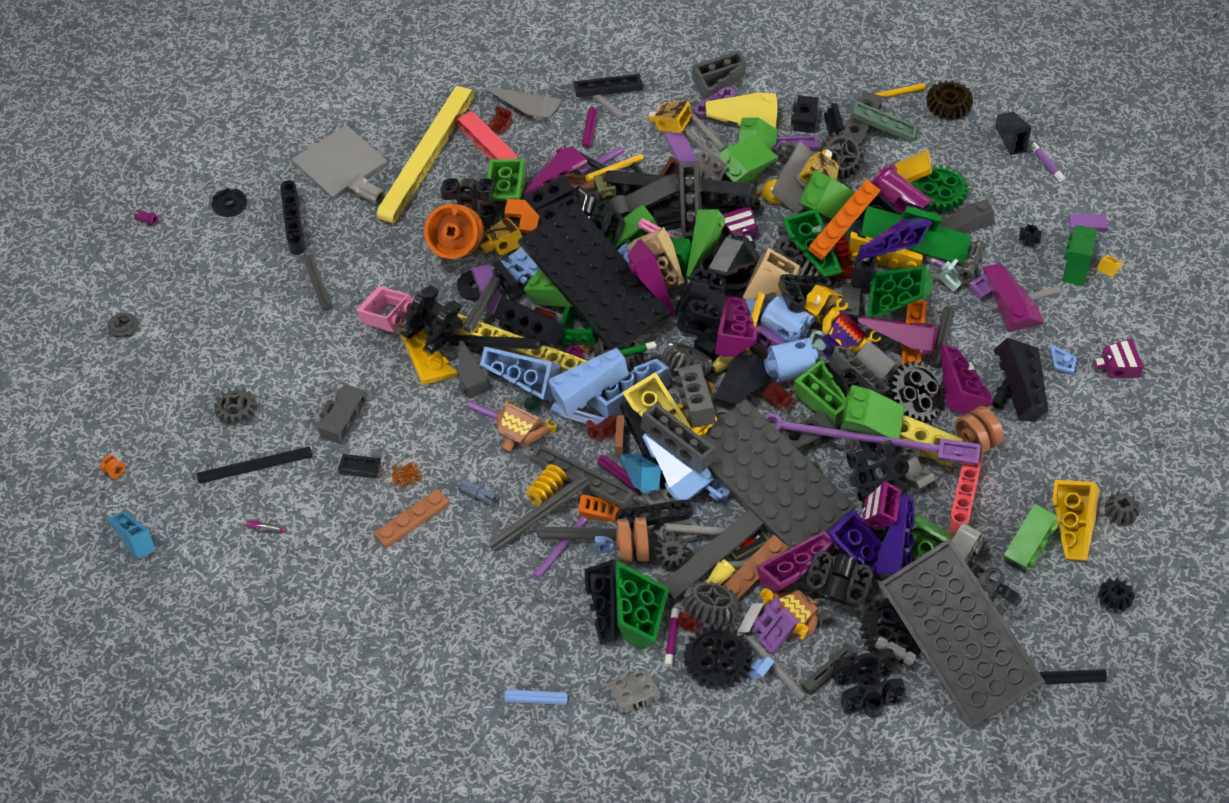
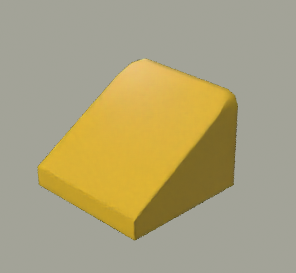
(1109, 265)

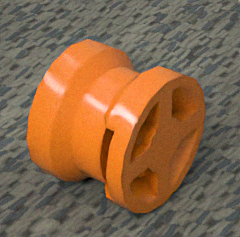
(112, 466)

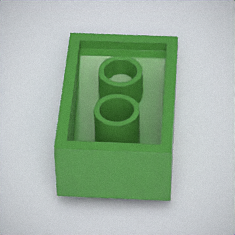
(746, 159)
(508, 178)
(824, 195)
(871, 413)

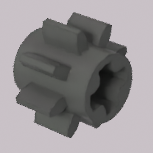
(785, 150)

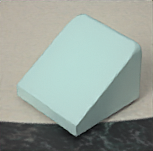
(816, 340)

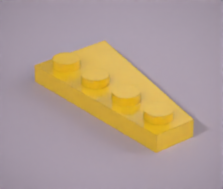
(897, 259)
(427, 366)

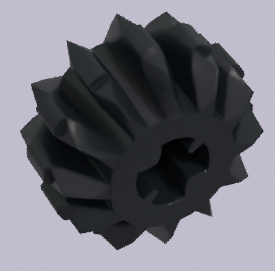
(1116, 595)

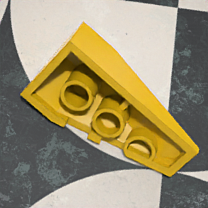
(1076, 514)

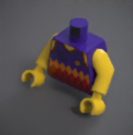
(843, 331)

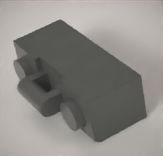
(341, 414)

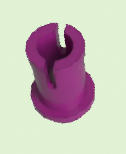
(149, 218)

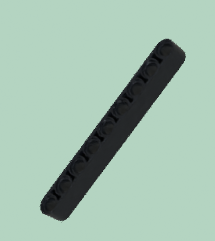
(711, 190)

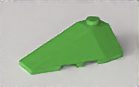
(763, 130)
(705, 236)

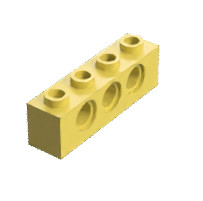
(914, 430)

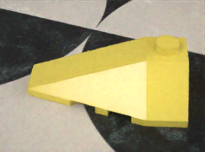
(745, 106)
(649, 392)

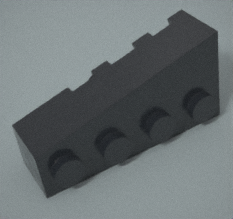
(1024, 378)

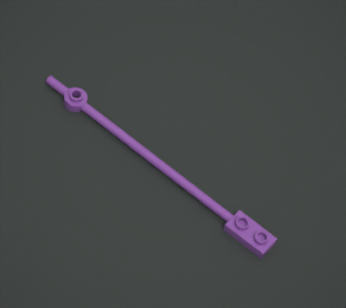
(947, 450)

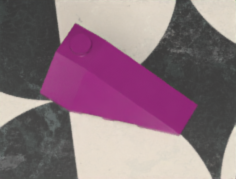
(646, 268)
(1012, 301)

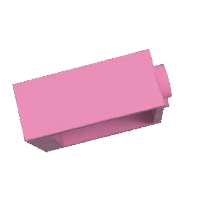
(382, 297)

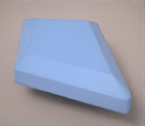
(1062, 360)

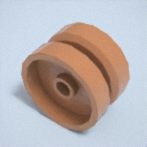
(981, 428)
(632, 540)

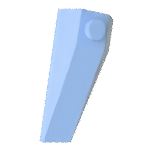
(681, 479)

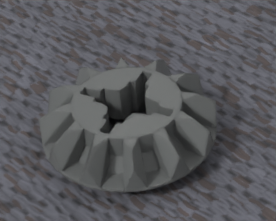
(127, 319)

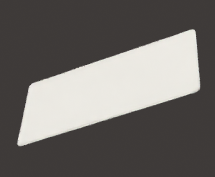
(750, 617)

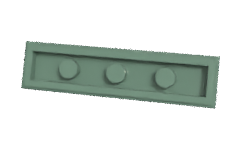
(883, 121)

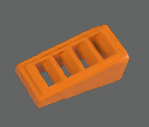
(596, 515)

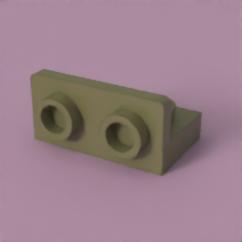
(601, 190)

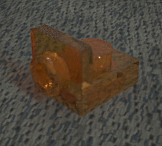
(406, 475)

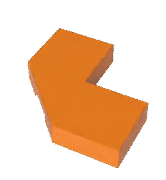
(521, 209)

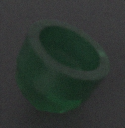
(534, 406)

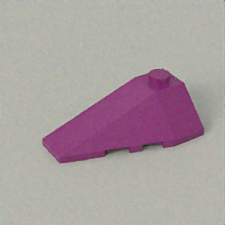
(559, 164)
(735, 329)
(916, 335)
(961, 387)
(792, 564)

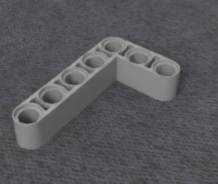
(969, 541)

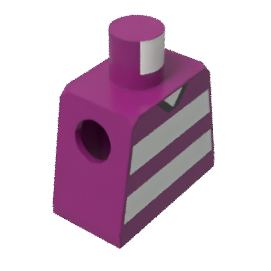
(742, 222)
(1120, 360)
(881, 506)

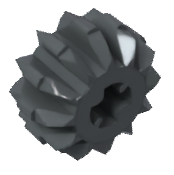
(1122, 508)
(671, 557)

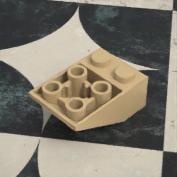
(665, 254)
(767, 274)

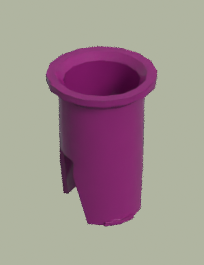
(899, 190)

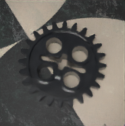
(917, 390)
(892, 630)
(737, 658)

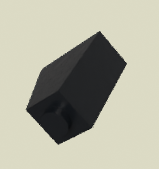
(1013, 132)

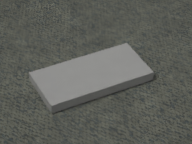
(787, 186)

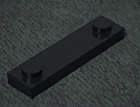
(607, 85)

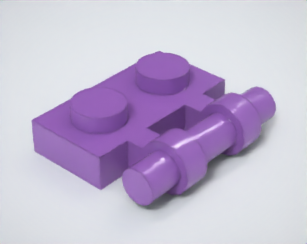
(778, 630)

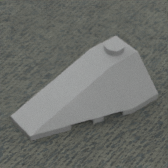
(530, 104)

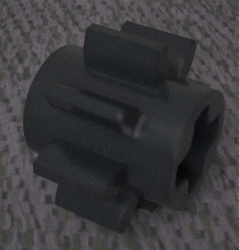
(1030, 235)

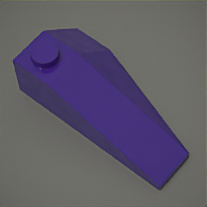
(900, 236)
(856, 539)
(898, 542)

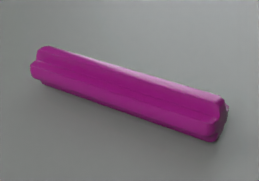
(589, 127)
(616, 471)

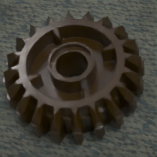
(949, 100)

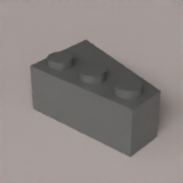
(718, 73)

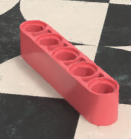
(484, 137)
(964, 496)

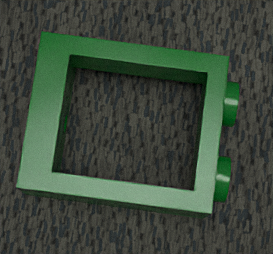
(570, 336)

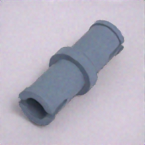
(477, 492)

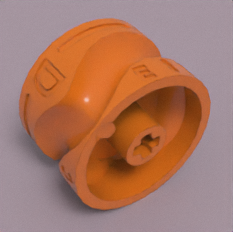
(464, 240)

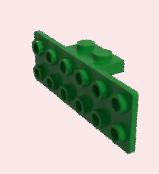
(938, 241)

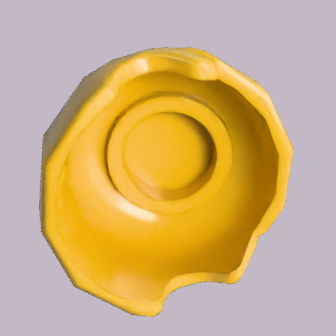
(766, 193)

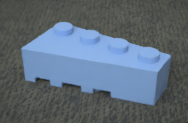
(522, 370)
(587, 380)
(611, 398)

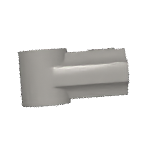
(362, 188)

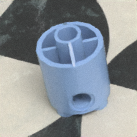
(785, 323)
(790, 359)

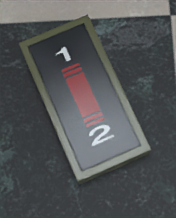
(750, 546)

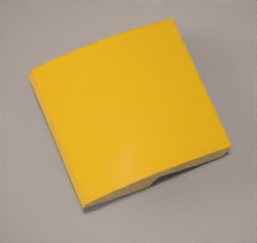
(915, 166)

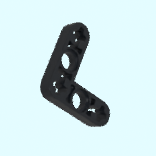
(792, 286)

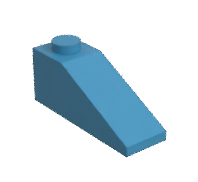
(642, 472)
(132, 534)

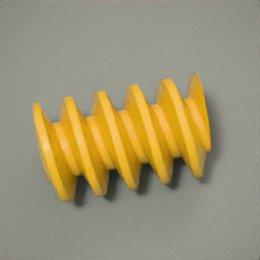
(546, 484)

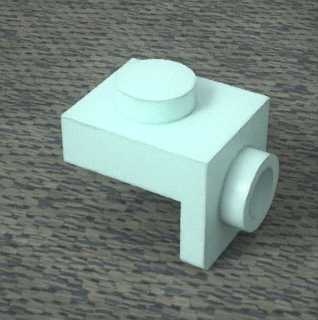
(949, 275)

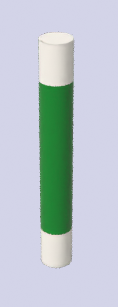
(637, 349)

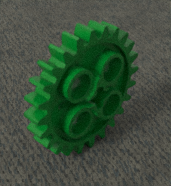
(944, 188)

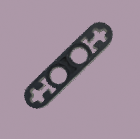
(655, 509)

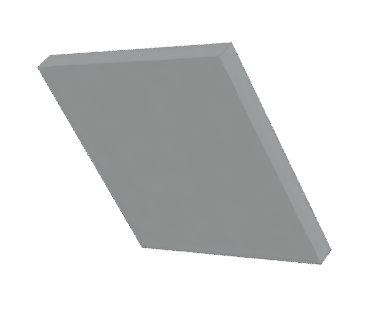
(338, 161)

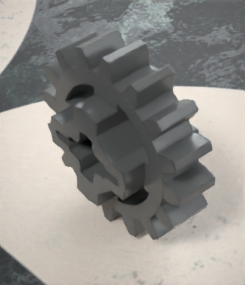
(789, 250)
(235, 406)

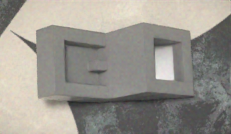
(916, 476)

